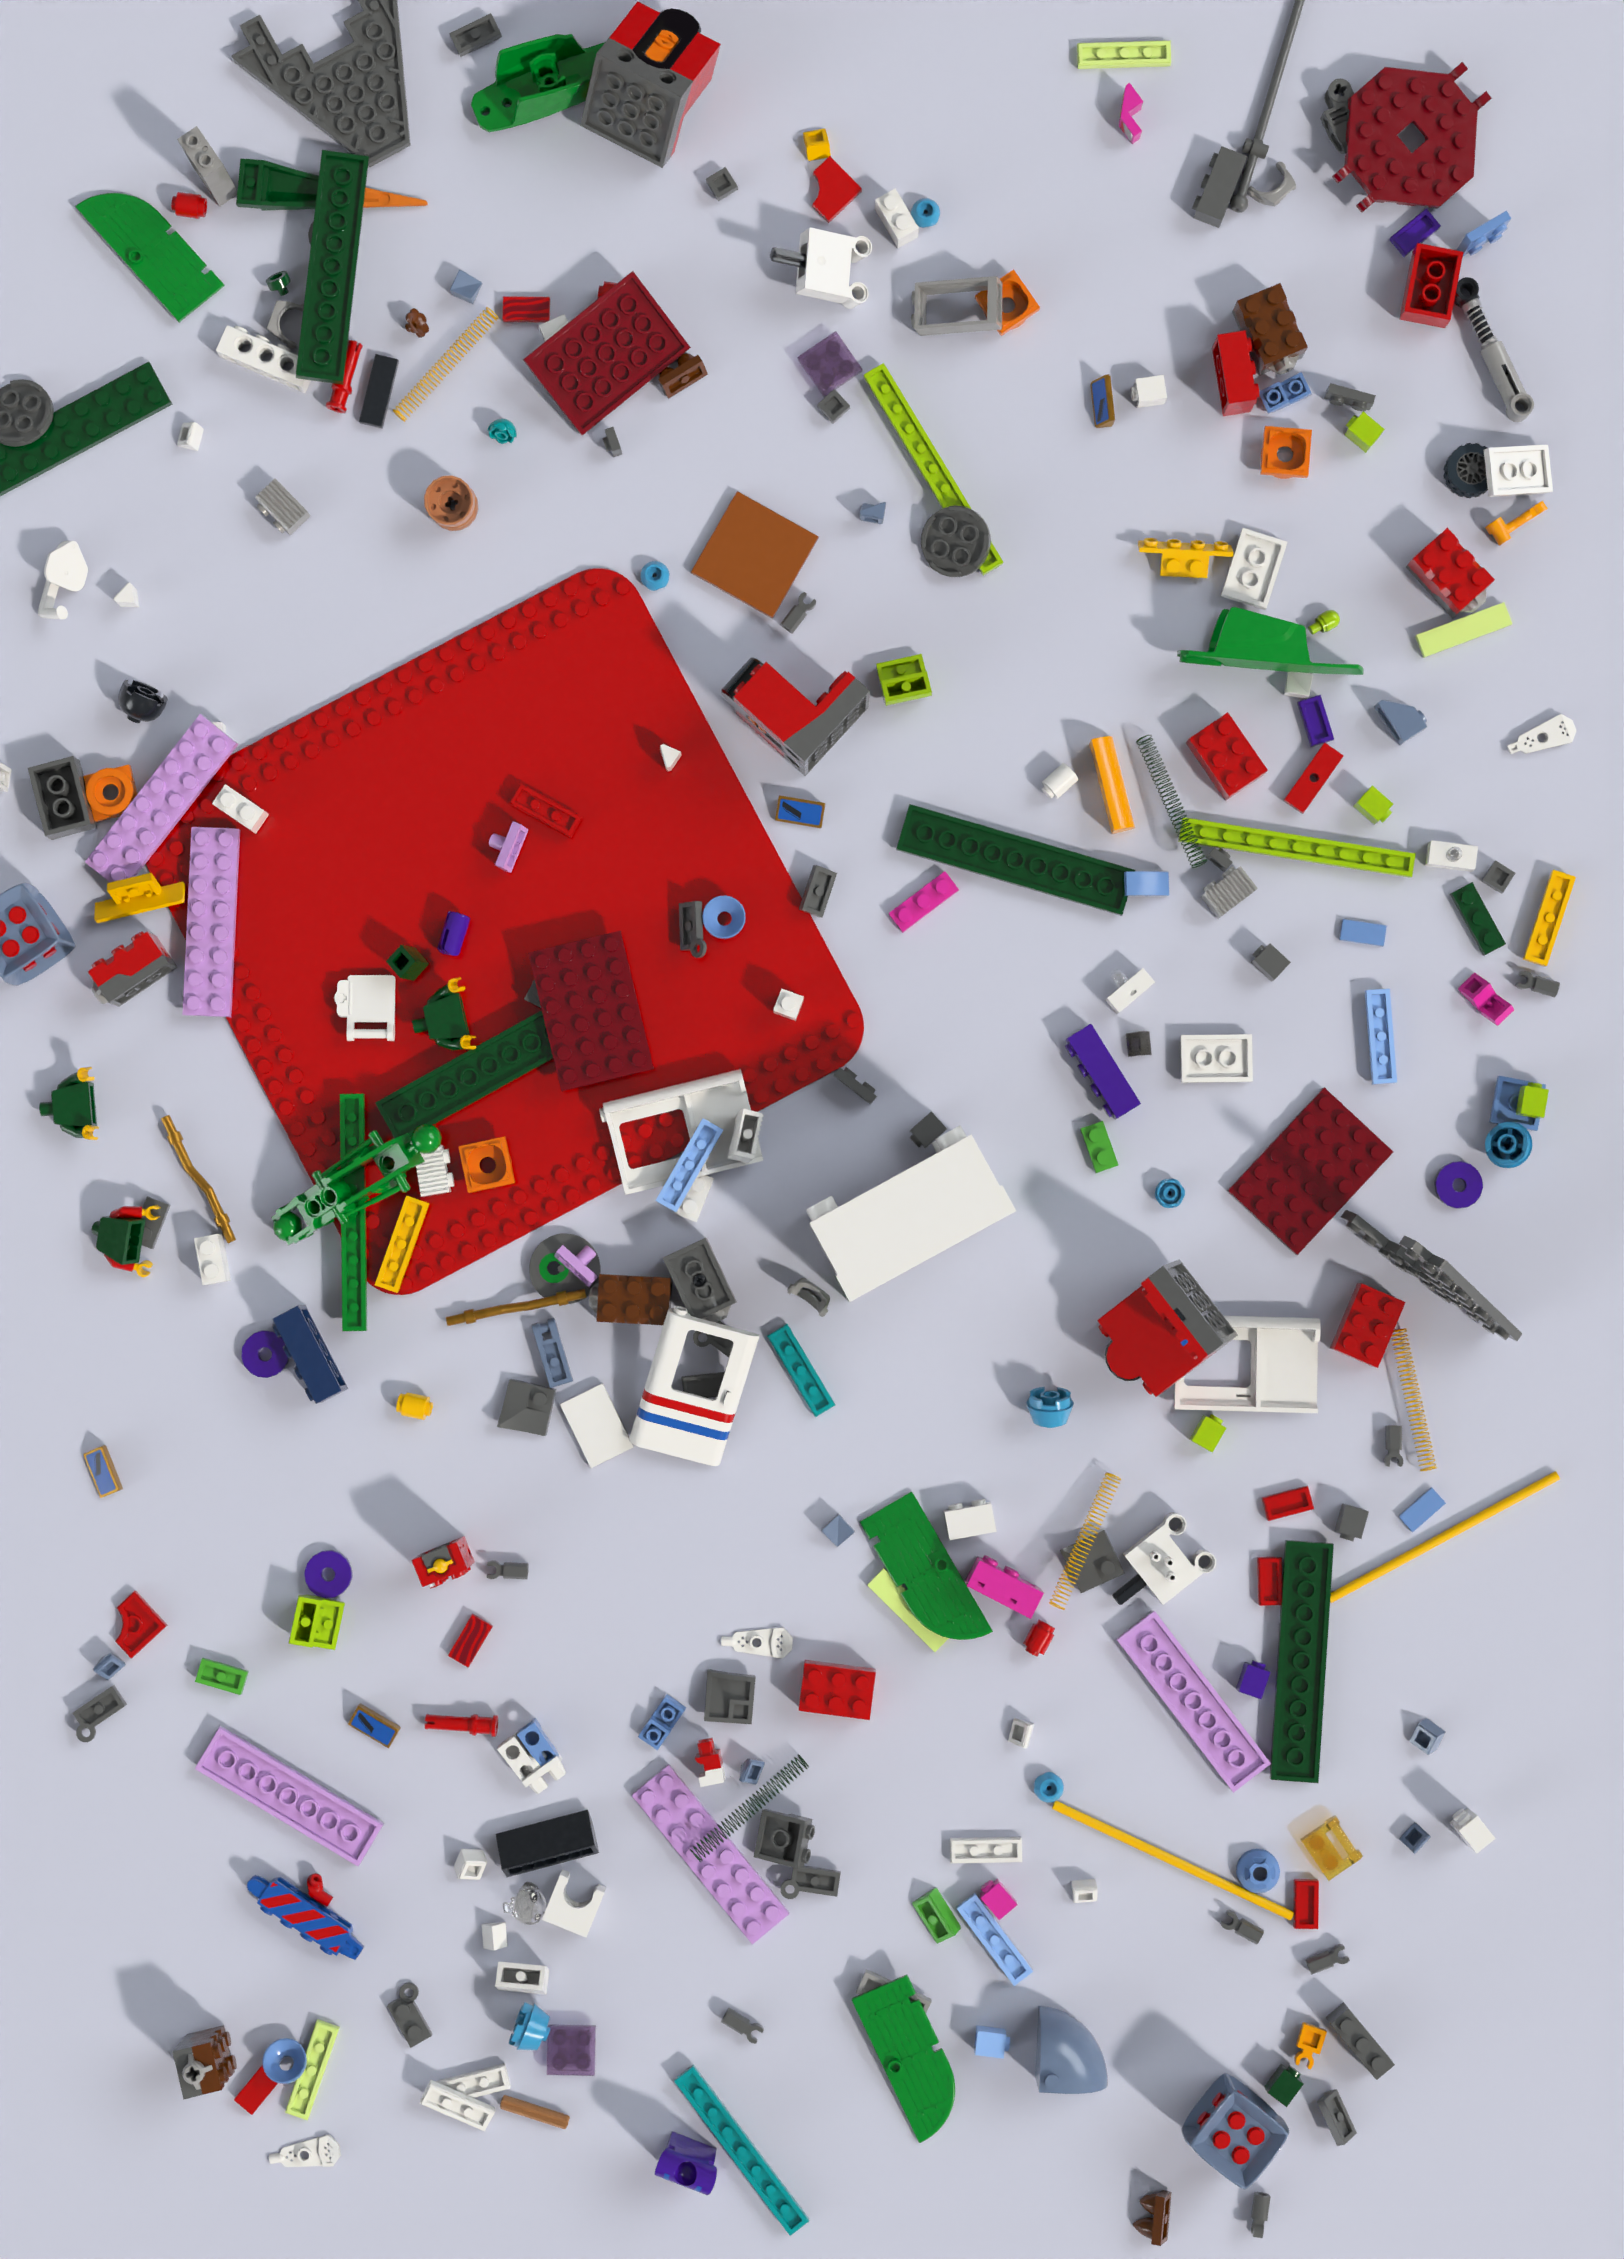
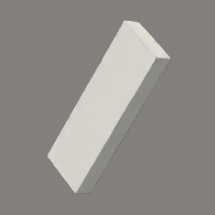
(986, 1850)
(480, 2081)
(457, 2105)

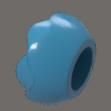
(929, 219)
(657, 582)
(1177, 1193)
(1045, 1780)

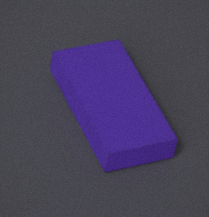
(1415, 232)
(1315, 720)

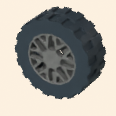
(1466, 471)

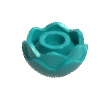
(502, 431)

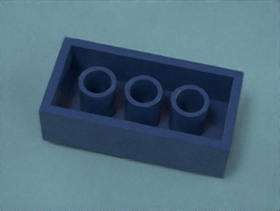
(309, 1353)

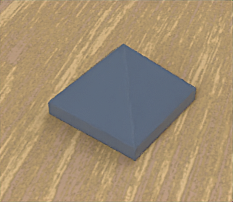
(108, 1666)
(751, 1771)
(1415, 1837)

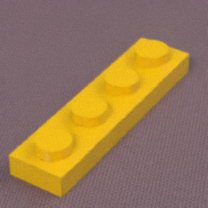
(1549, 918)
(402, 1244)

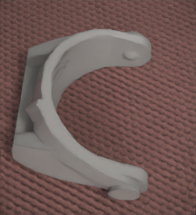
(1274, 197)
(274, 322)
(810, 1297)

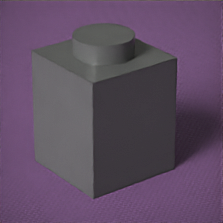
(1270, 961)
(927, 1130)
(1351, 1522)

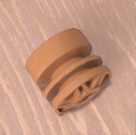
(439, 497)

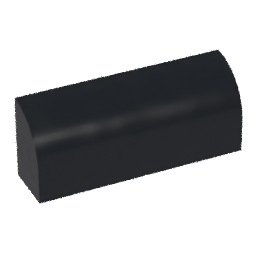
(547, 1843)

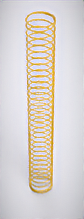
(397, 412)
(1418, 1414)
(1110, 1475)

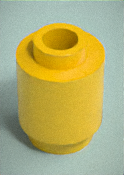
(414, 1405)

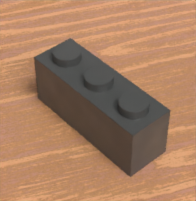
(1219, 186)
(1360, 2041)

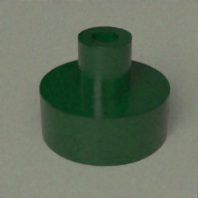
(279, 282)

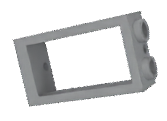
(208, 166)
(994, 305)

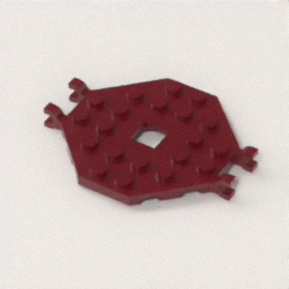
(1384, 162)

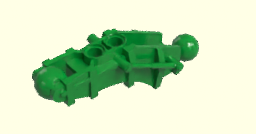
(332, 1197)

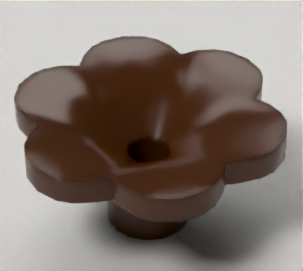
(416, 323)

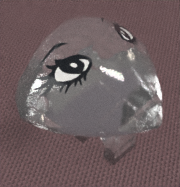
(527, 1905)

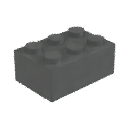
(61, 797)

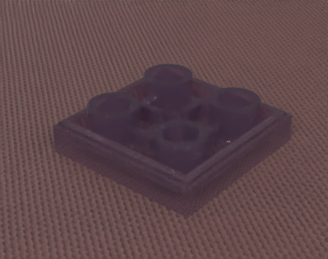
(829, 364)
(571, 2050)

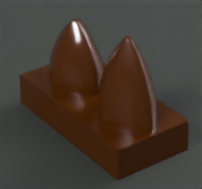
(689, 371)
(1156, 2227)

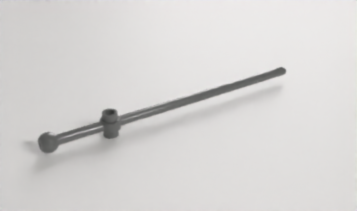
(1255, 147)

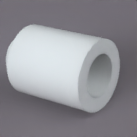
(1059, 781)

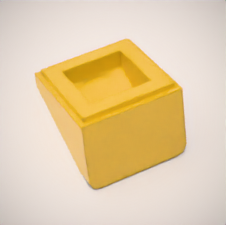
(816, 144)

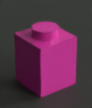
(997, 1898)

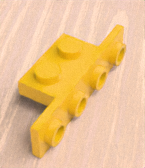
(1185, 559)
(137, 896)

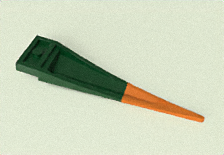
(282, 188)

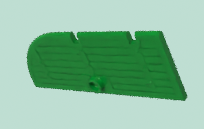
(158, 259)
(919, 1559)
(904, 2046)

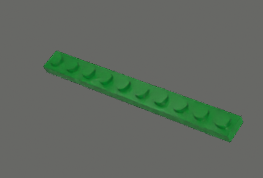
(354, 1231)

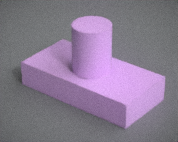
(509, 846)
(578, 1263)

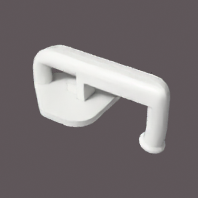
(65, 569)

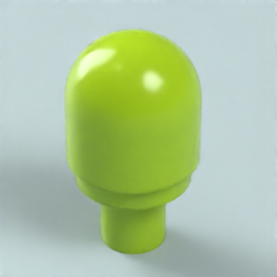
(1325, 622)

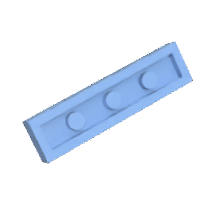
(1380, 1036)
(689, 1165)
(994, 1939)

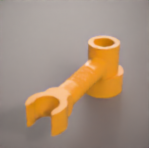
(1501, 530)

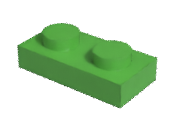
(1099, 1147)
(221, 1676)

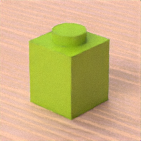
(1363, 431)
(1374, 805)
(1532, 1101)
(1208, 1432)

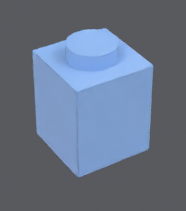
(991, 2042)

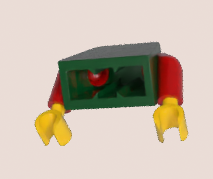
(122, 1236)

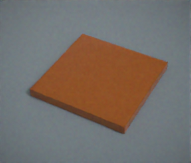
(754, 555)

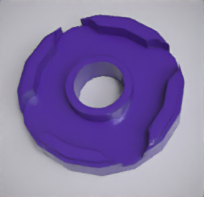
(1472, 1181)
(251, 1357)
(314, 1577)

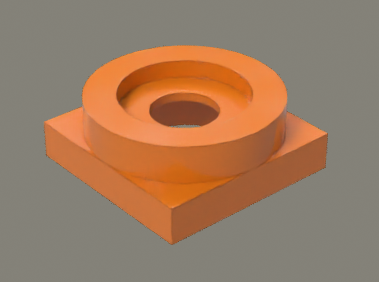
(1024, 302)
(1297, 440)
(107, 809)
(473, 1154)

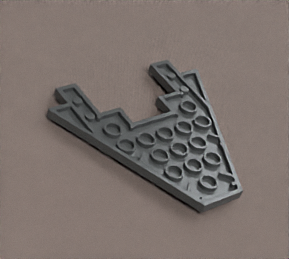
(349, 94)
(1436, 1275)

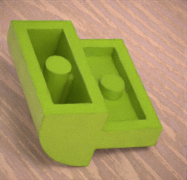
(903, 679)
(316, 1622)

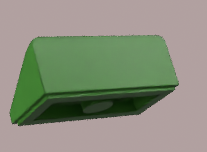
(936, 1915)

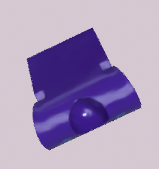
(688, 2163)

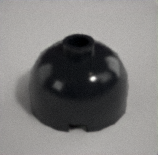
(140, 701)

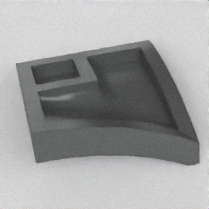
(527, 1407)
(1100, 1564)
(729, 1697)

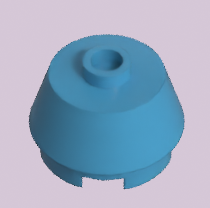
(1508, 1144)
(1050, 1407)
(530, 2028)

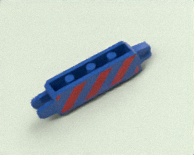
(305, 1915)

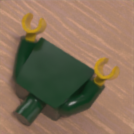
(446, 1018)
(74, 1105)

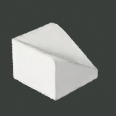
(1298, 684)
(470, 1864)

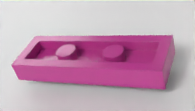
(923, 901)

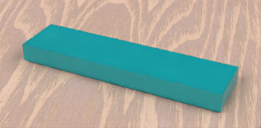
(801, 1370)

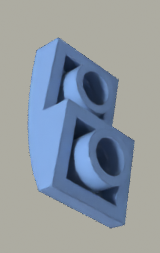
(1285, 393)
(1146, 883)
(662, 1722)

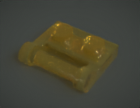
(1325, 1853)

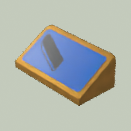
(1102, 402)
(800, 811)
(103, 1471)
(374, 1725)

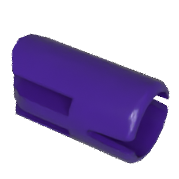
(453, 933)

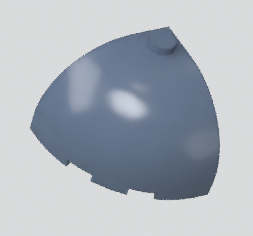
(1067, 2055)

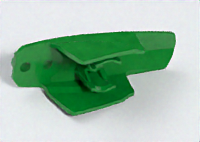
(536, 82)
(1262, 643)

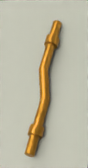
(175, 1139)
(561, 1298)

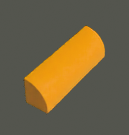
(1111, 784)

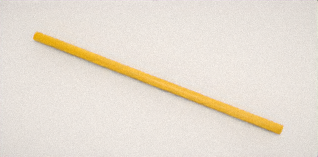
(1444, 1536)
(1172, 1860)

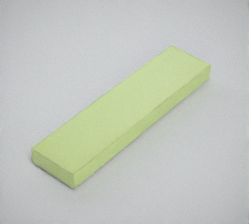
(1124, 54)
(1463, 630)
(891, 1595)
(317, 2055)

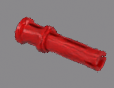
(341, 392)
(471, 1724)

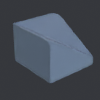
(465, 287)
(873, 513)
(838, 1530)
(1427, 1736)

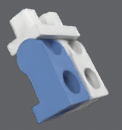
(535, 1763)

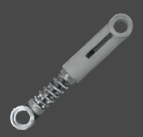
(1494, 353)

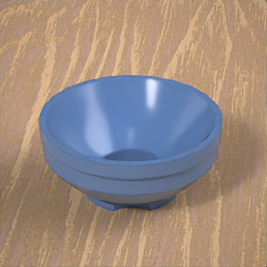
(717, 906)
(1251, 1860)
(274, 2055)

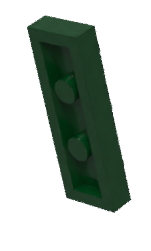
(1477, 919)

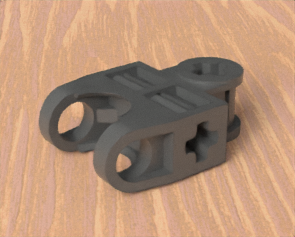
(1337, 116)

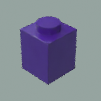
(1253, 1679)

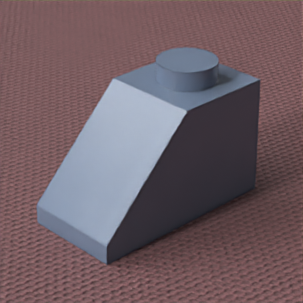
(1401, 720)

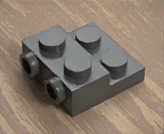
(784, 1838)

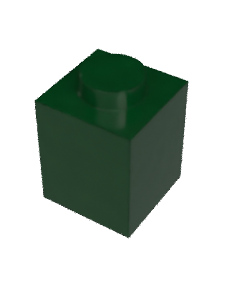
(407, 962)
(1284, 2084)

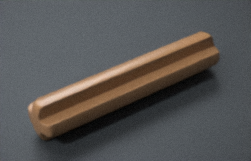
(534, 2112)

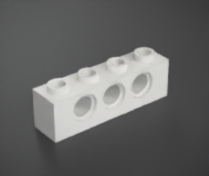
(236, 337)

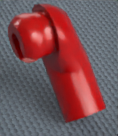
(316, 1891)

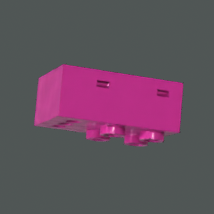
(1003, 1586)

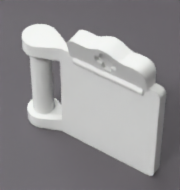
(367, 1000)

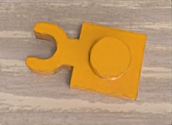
(1310, 2041)

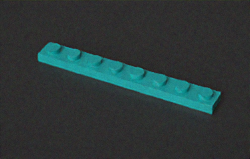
(741, 2150)

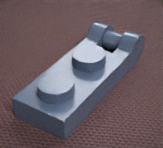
(552, 1353)

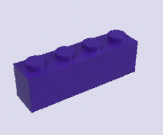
(1102, 1071)

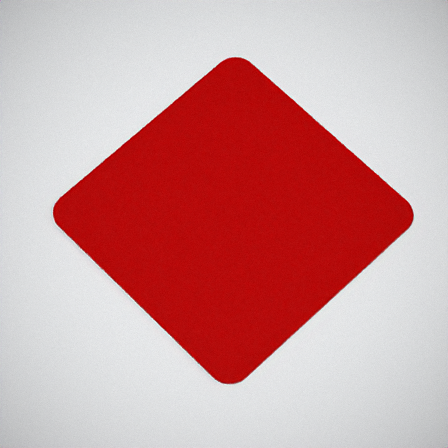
(388, 827)

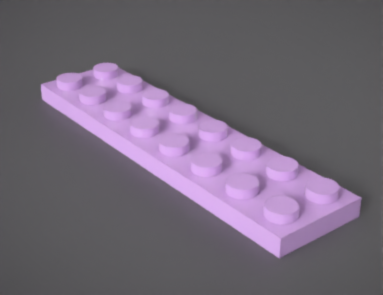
(162, 801)
(211, 922)
(1193, 1701)
(289, 1796)
(722, 1872)

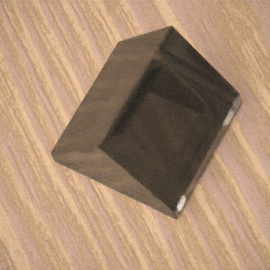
(1138, 1044)

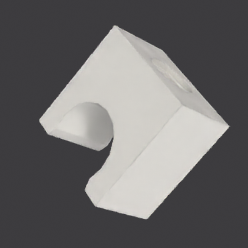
(570, 1914)

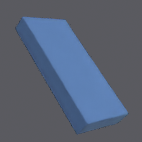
(1363, 932)
(1421, 1509)

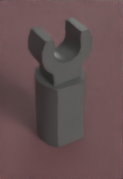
(797, 614)
(1539, 984)
(1393, 1444)
(509, 1570)
(1243, 1928)
(1326, 1960)
(741, 2024)
(1259, 2213)

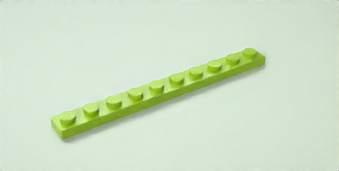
(921, 448)
(1300, 848)

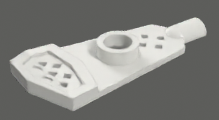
(1552, 732)
(768, 1638)
(316, 2151)

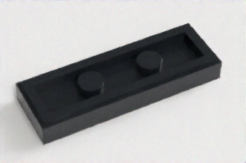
(379, 391)

